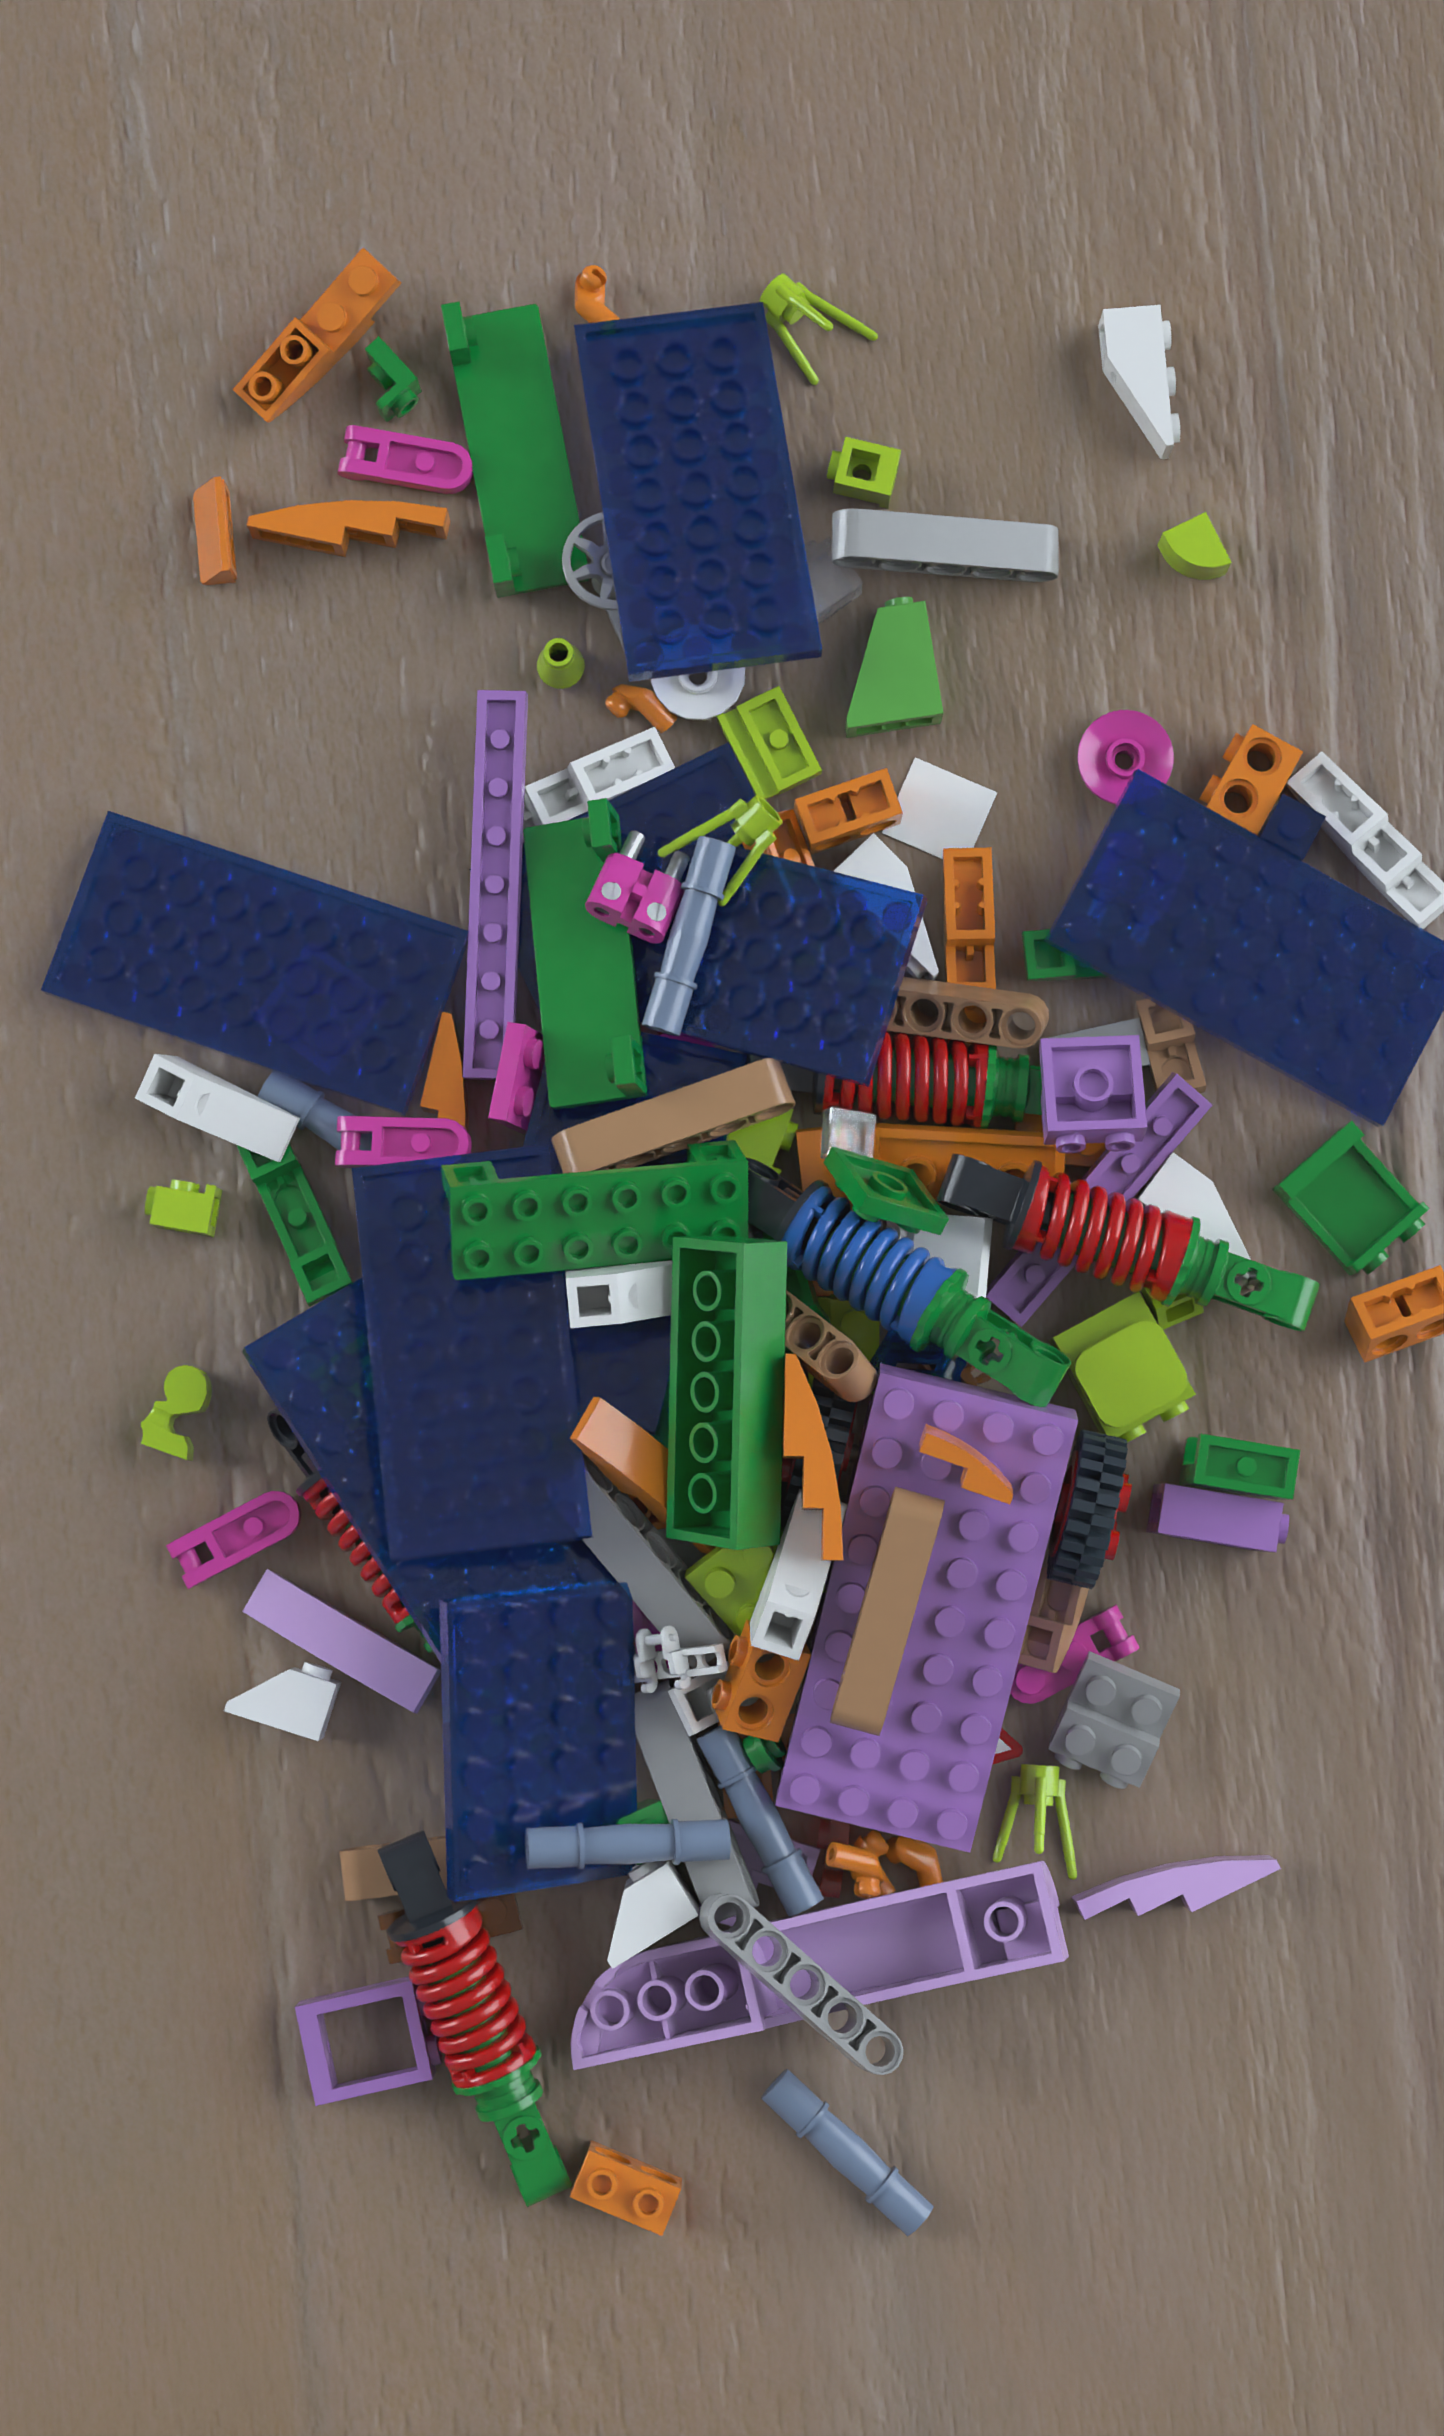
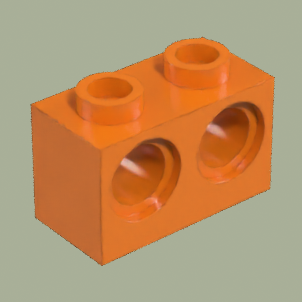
(1257, 787)
(848, 811)
(1397, 1314)
(772, 1682)
(626, 2188)

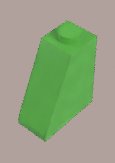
(897, 674)

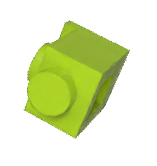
(876, 459)
(184, 1208)

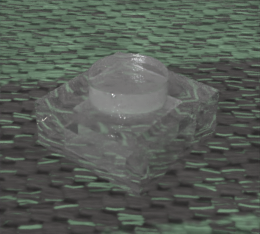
(848, 1131)

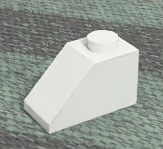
(291, 1701)

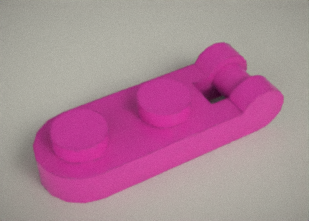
(406, 460)
(399, 1140)
(237, 1535)
(1036, 1685)

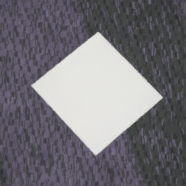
(940, 809)

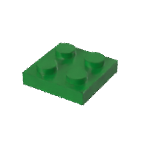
(885, 1192)

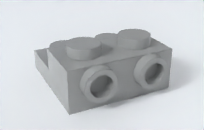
(1112, 1721)

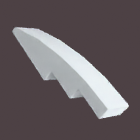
(596, 776)
(1370, 840)

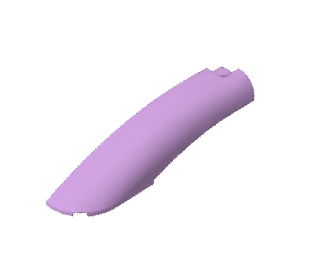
(869, 1946)

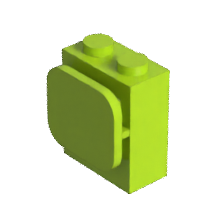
(1125, 1368)

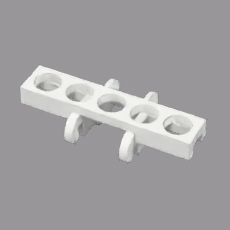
(676, 1657)

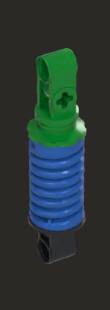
(898, 1284)

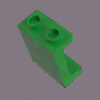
(1351, 1201)
(1239, 1467)

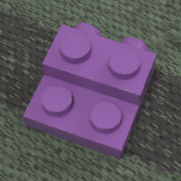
(1092, 1092)

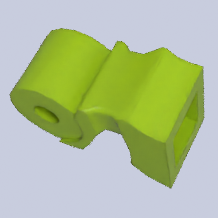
(187, 1393)

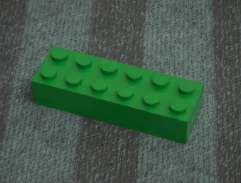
(726, 1391)

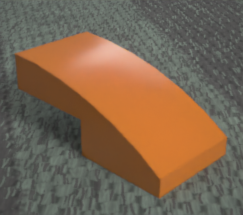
(978, 1473)

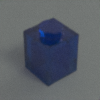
(1292, 826)

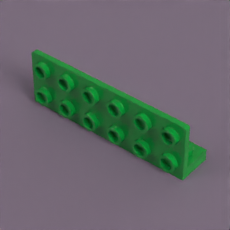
(514, 445)
(582, 965)
(592, 1215)

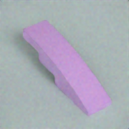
(342, 1641)
(1195, 1881)

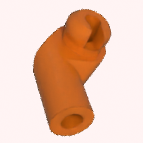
(591, 295)
(917, 1856)
(862, 1865)

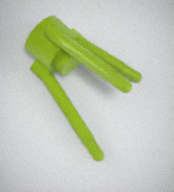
(791, 301)
(753, 824)
(1039, 1787)

